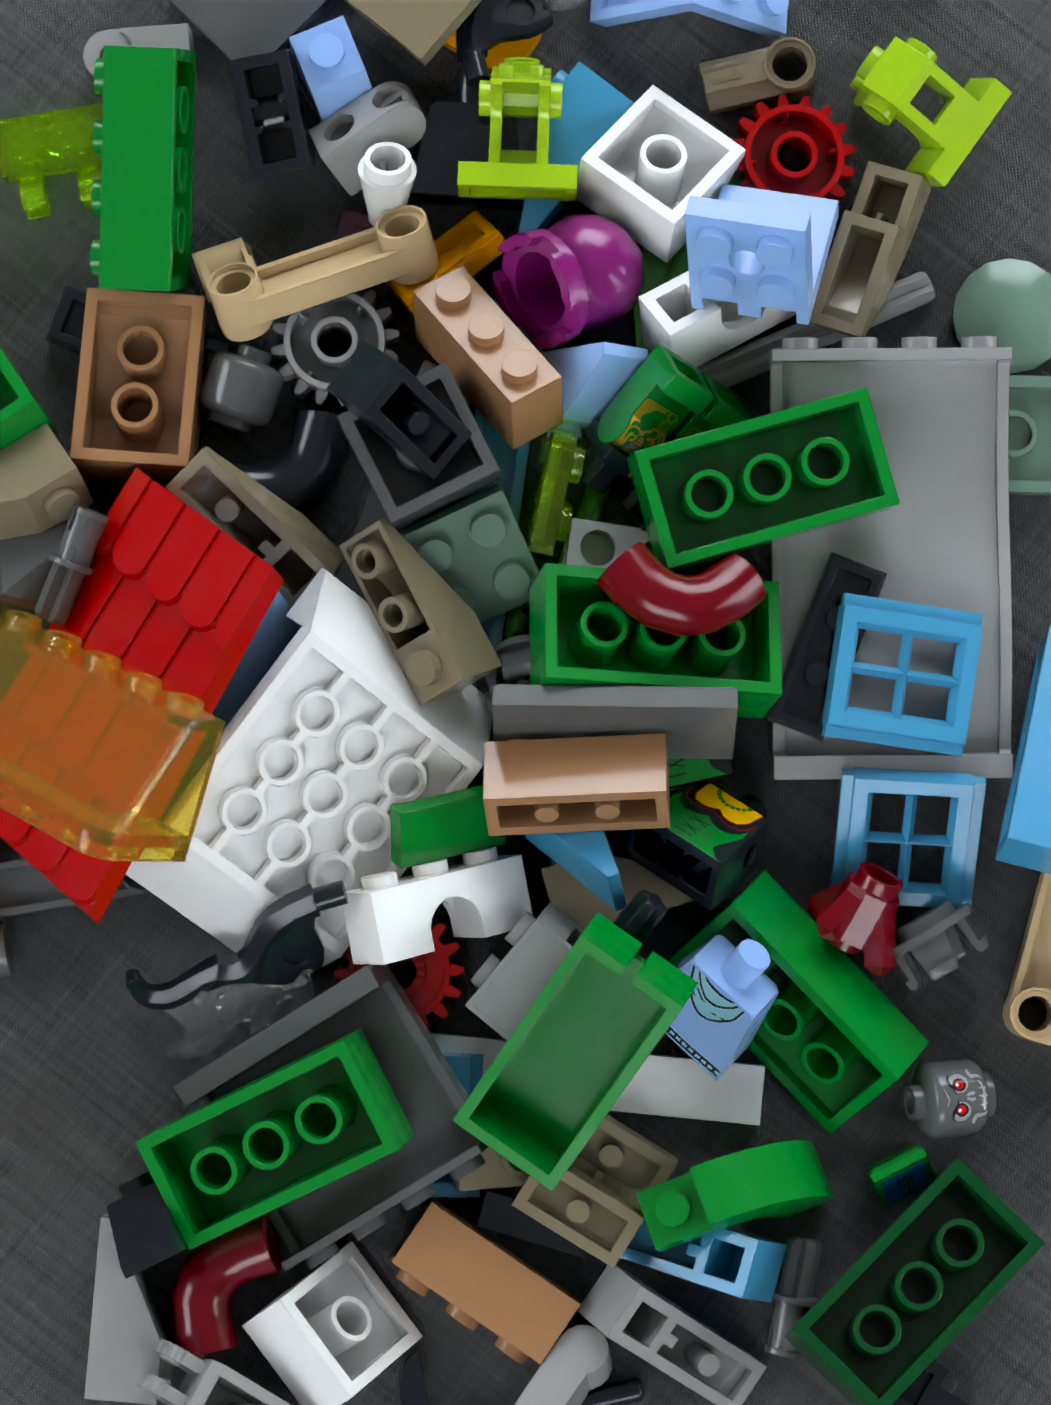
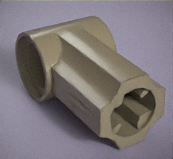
(750, 76)

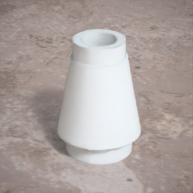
(386, 178)

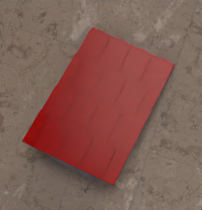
(172, 604)

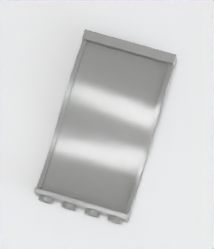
(941, 546)

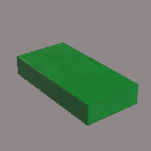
(440, 827)

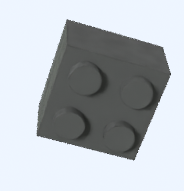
(400, 485)

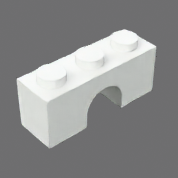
(695, 332)
(394, 916)

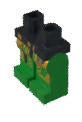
(655, 406)

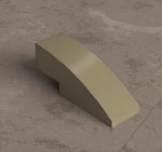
(869, 249)

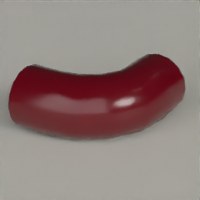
(681, 602)
(211, 1278)

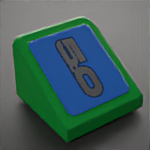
(900, 1175)

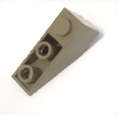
(420, 614)

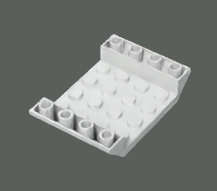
(314, 771)

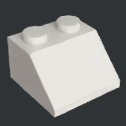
(652, 166)
(333, 1330)

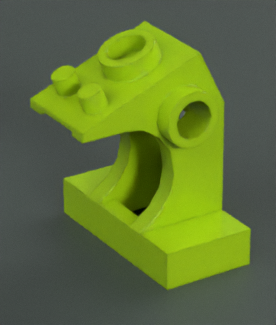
(890, 82)
(519, 90)

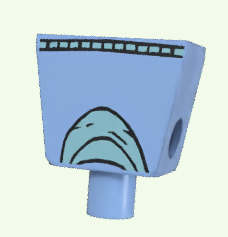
(726, 1002)

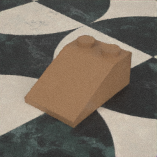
(138, 384)

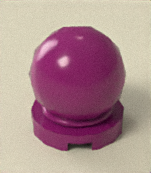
(569, 278)

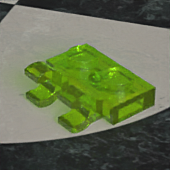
(48, 146)
(547, 510)

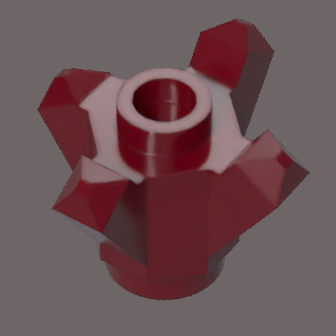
(861, 915)

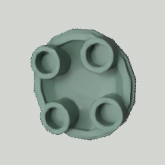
(1011, 303)

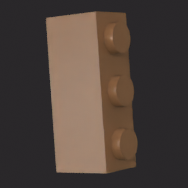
(488, 357)
(576, 784)
(484, 1284)

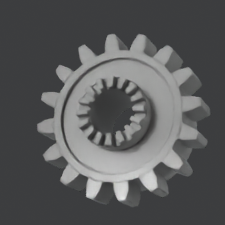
(309, 326)

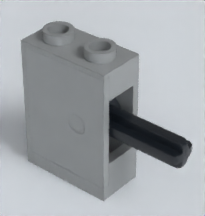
(538, 949)

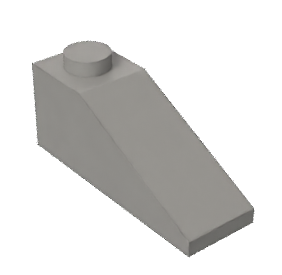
(122, 1331)
(670, 1338)

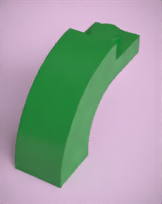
(735, 1189)

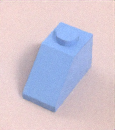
(330, 66)
(592, 379)

